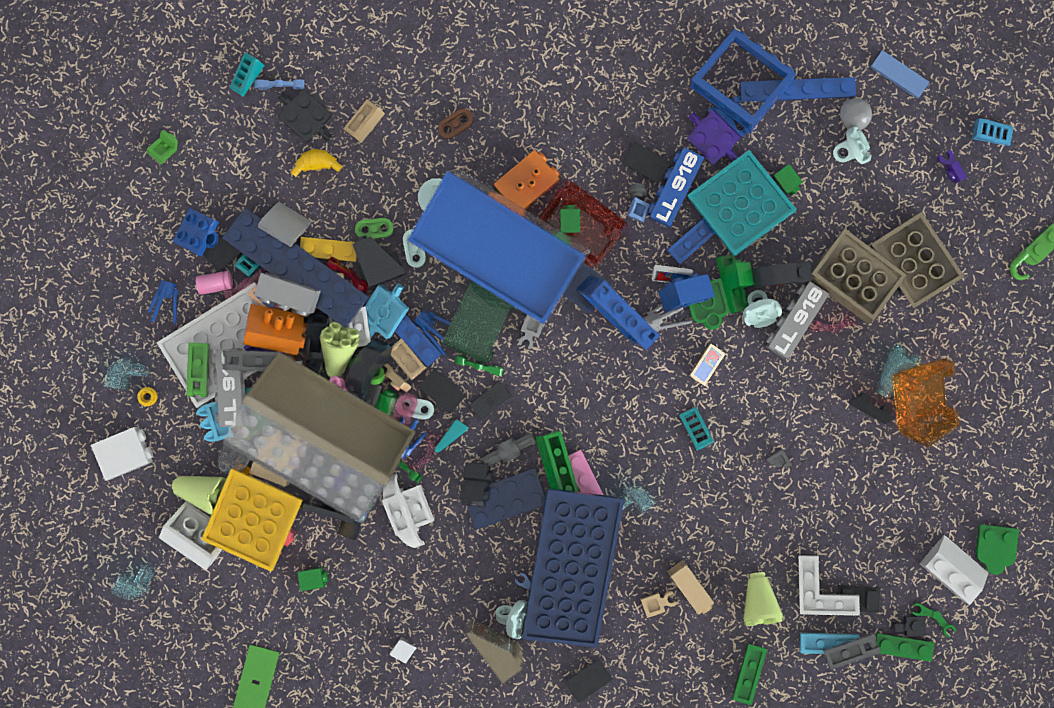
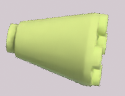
(338, 347)
(761, 602)

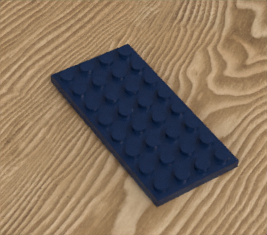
(572, 567)

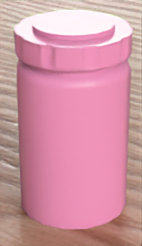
(214, 282)

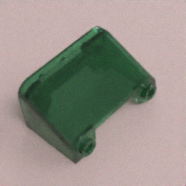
(477, 323)

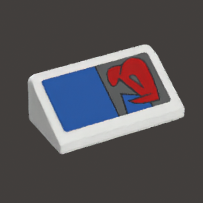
(667, 273)

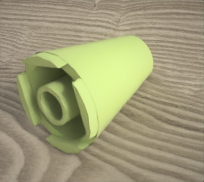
(199, 490)

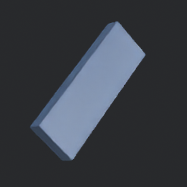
(899, 74)

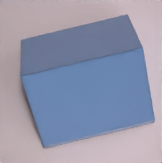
(638, 210)

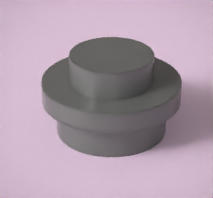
(637, 190)

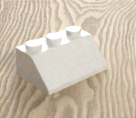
(185, 533)
(955, 570)

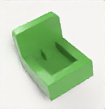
(163, 147)

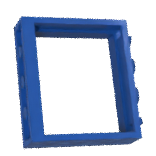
(726, 104)
(618, 312)

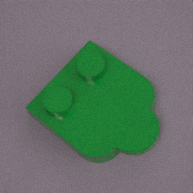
(712, 310)
(996, 547)

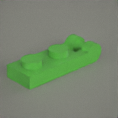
(198, 369)

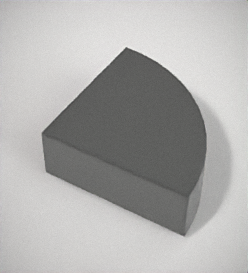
(779, 459)

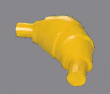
(315, 160)

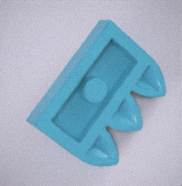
(217, 433)

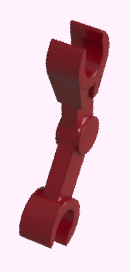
(358, 283)

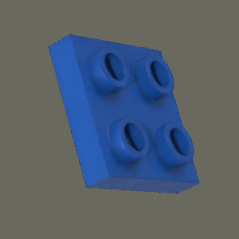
(197, 232)

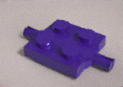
(713, 137)

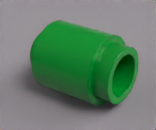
(387, 402)

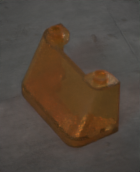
(922, 402)

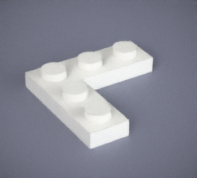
(821, 604)

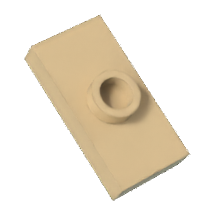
(407, 359)

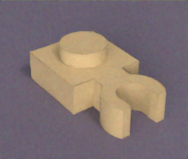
(655, 604)

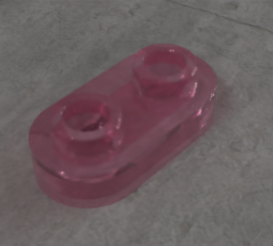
(404, 411)

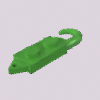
(1034, 252)

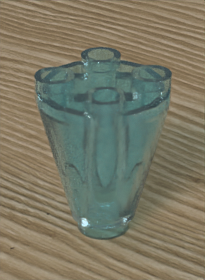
(895, 360)

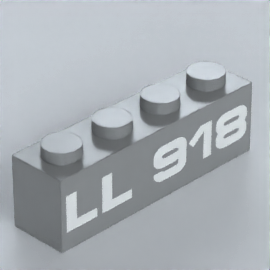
(797, 320)
(230, 389)

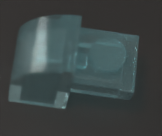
(119, 373)
(638, 496)
(133, 588)

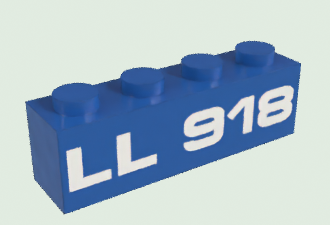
(676, 187)

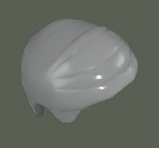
(856, 113)

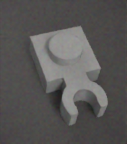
(531, 328)

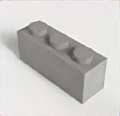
(287, 294)

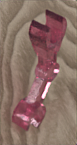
(243, 284)
(832, 328)
(429, 453)

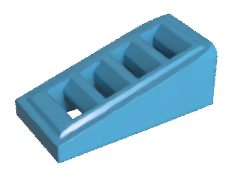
(978, 127)

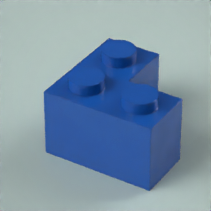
(686, 292)

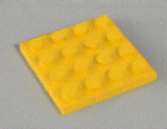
(252, 519)

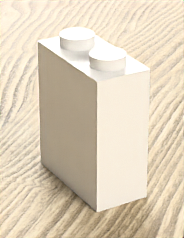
(122, 453)

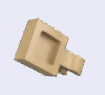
(397, 381)

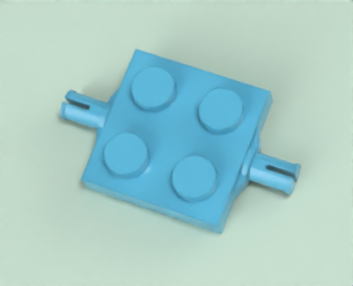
(385, 310)

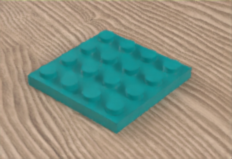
(741, 203)

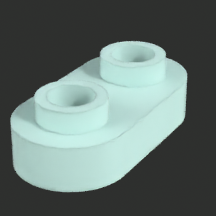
(412, 250)
(418, 413)

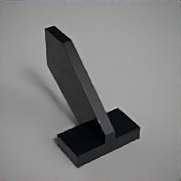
(348, 528)

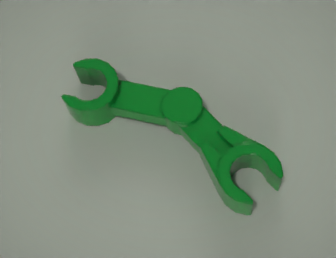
(493, 369)
(412, 474)
(936, 615)

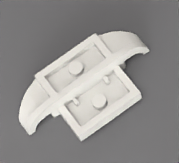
(406, 511)

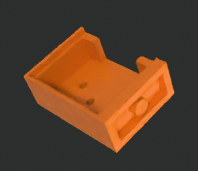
(523, 175)
(274, 329)

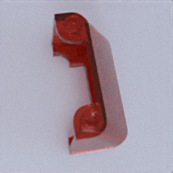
(598, 224)

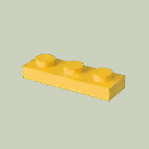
(329, 248)

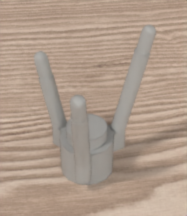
(655, 320)

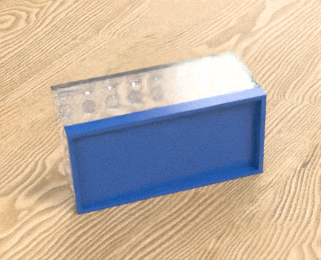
(499, 245)

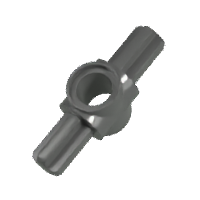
(509, 449)

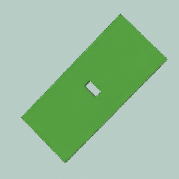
(259, 666)

